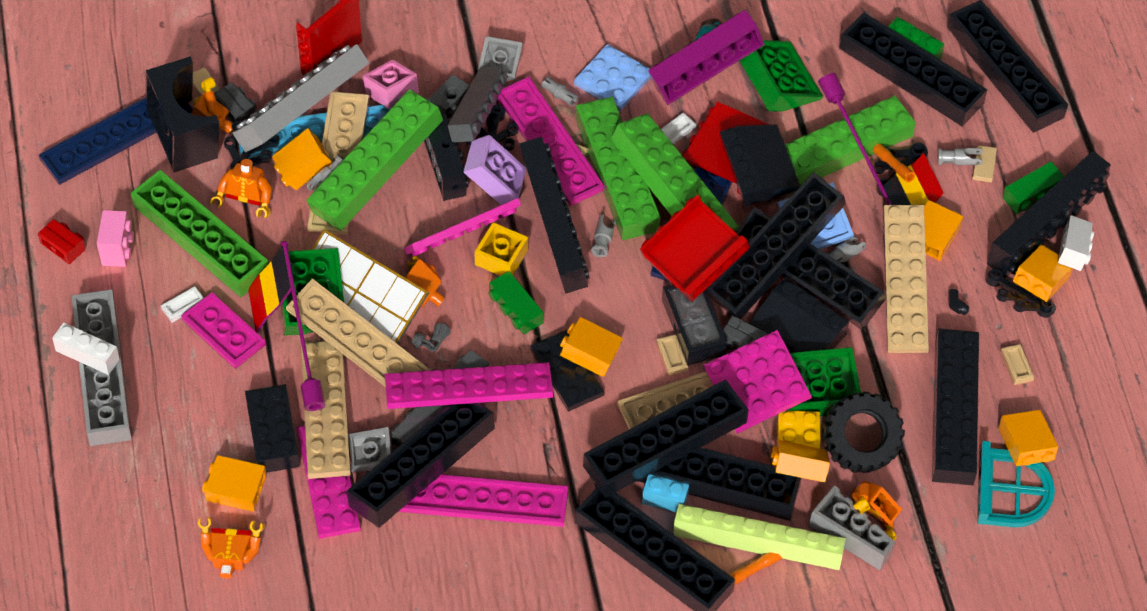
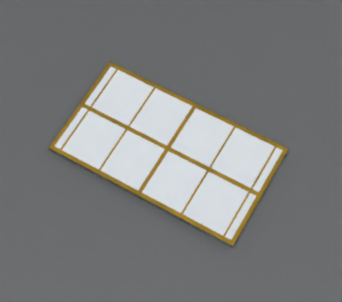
(374, 289)

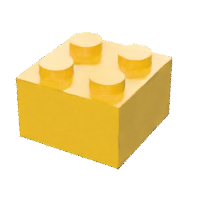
(501, 250)
(799, 427)

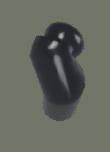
(956, 304)

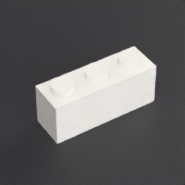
(1076, 243)
(86, 348)

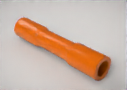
(901, 169)
(764, 561)

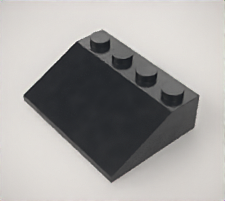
(759, 162)
(800, 319)

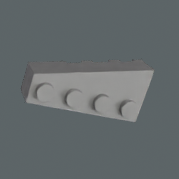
(839, 518)

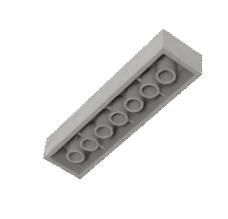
(300, 97)
(102, 393)

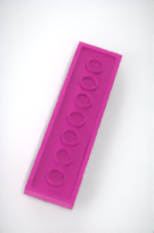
(536, 120)
(468, 385)
(492, 500)

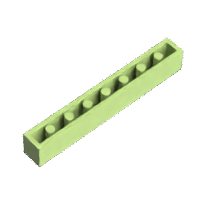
(758, 536)

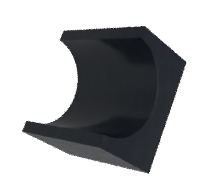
(184, 136)

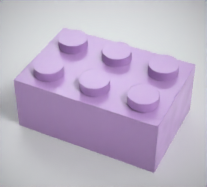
(494, 169)

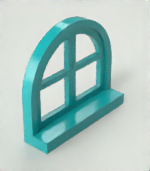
(987, 486)

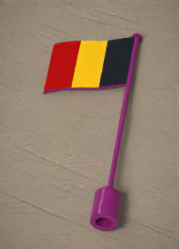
(896, 190)
(266, 296)

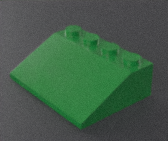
(780, 76)
(306, 265)
(828, 376)

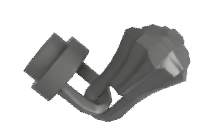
(440, 332)

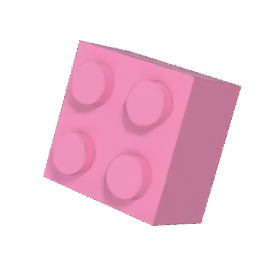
(390, 83)
(115, 238)

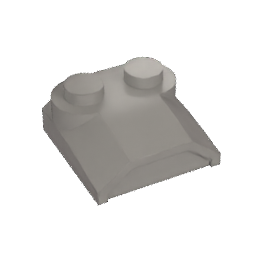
(501, 53)
(369, 448)

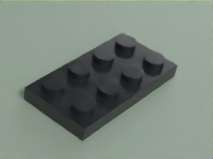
(571, 381)

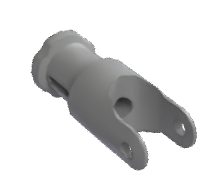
(960, 156)
(323, 174)
(602, 237)
(847, 250)

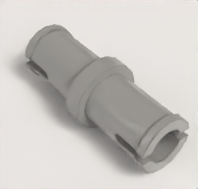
(559, 91)

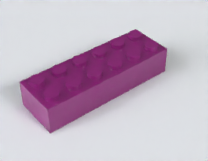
(706, 57)

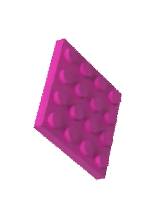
(761, 377)

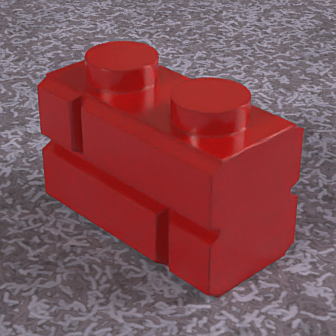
(62, 241)

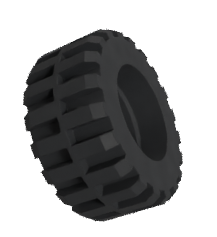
(890, 427)

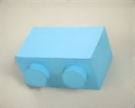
(664, 493)

